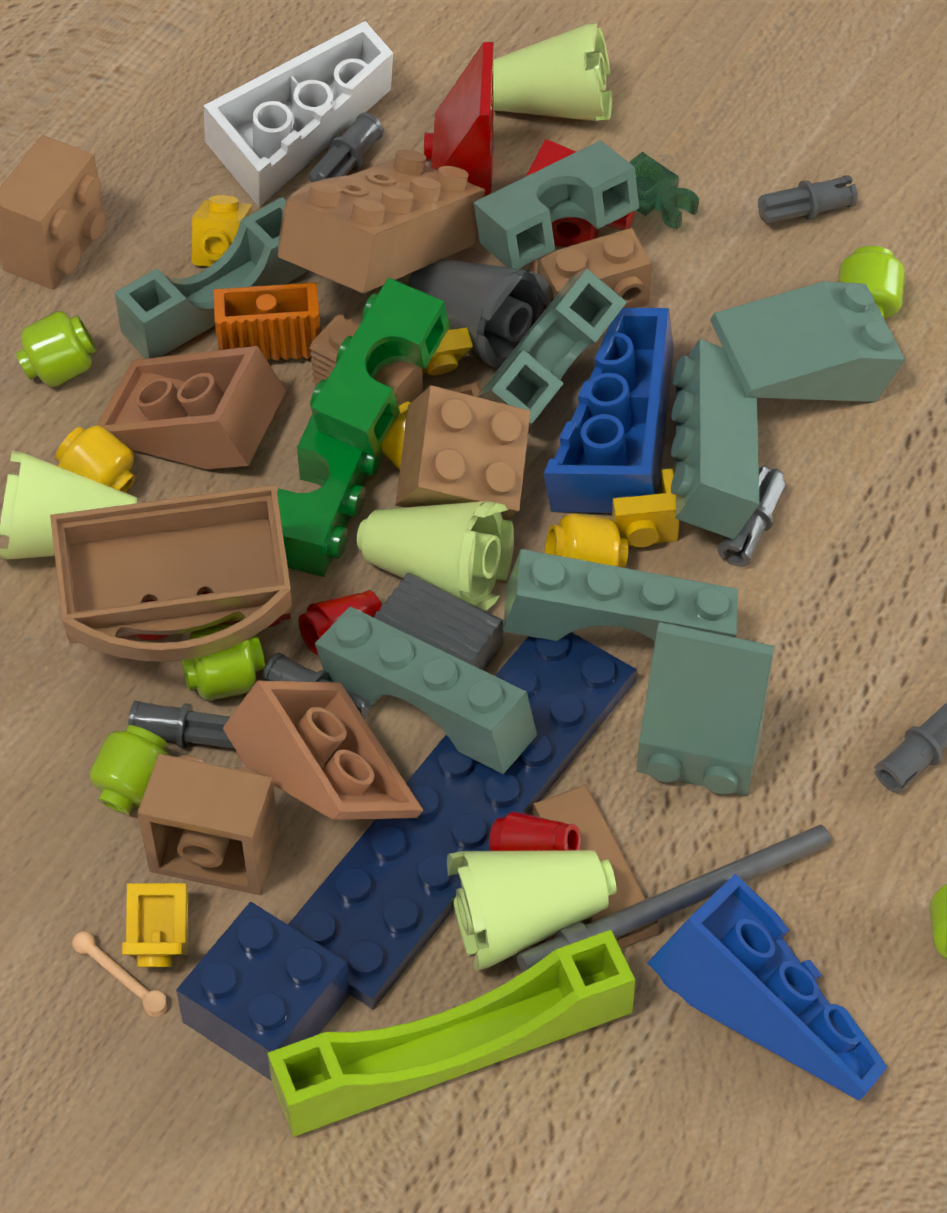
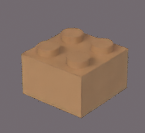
(49, 212)
(462, 451)
(209, 823)

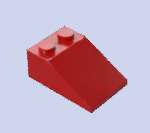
(466, 123)

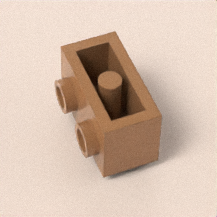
(613, 258)

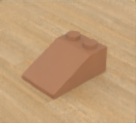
(196, 406)
(319, 750)

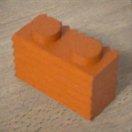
(273, 317)

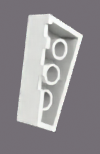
(295, 110)

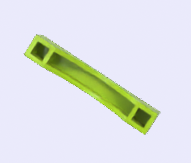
(359, 1070)

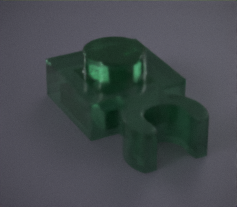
(660, 191)

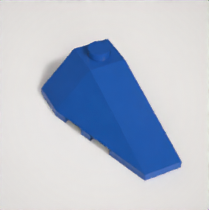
(744, 975)

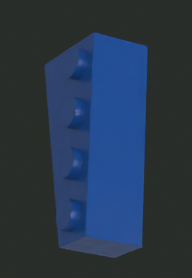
(620, 419)

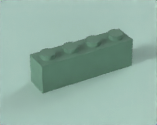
(714, 443)

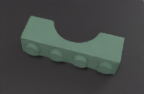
(167, 312)
(563, 594)
(474, 709)

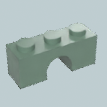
(584, 185)
(553, 343)

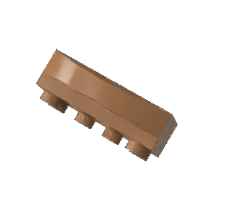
(380, 221)
(171, 554)

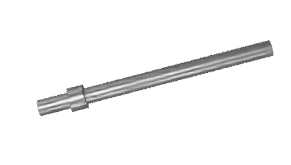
(684, 894)

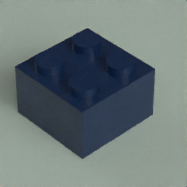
(262, 988)

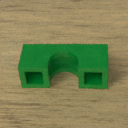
(394, 327)
(318, 519)

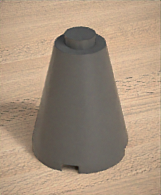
(487, 299)

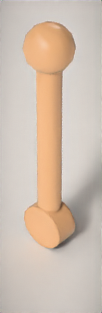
(153, 1001)

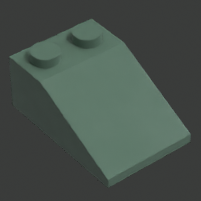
(811, 344)
(704, 709)

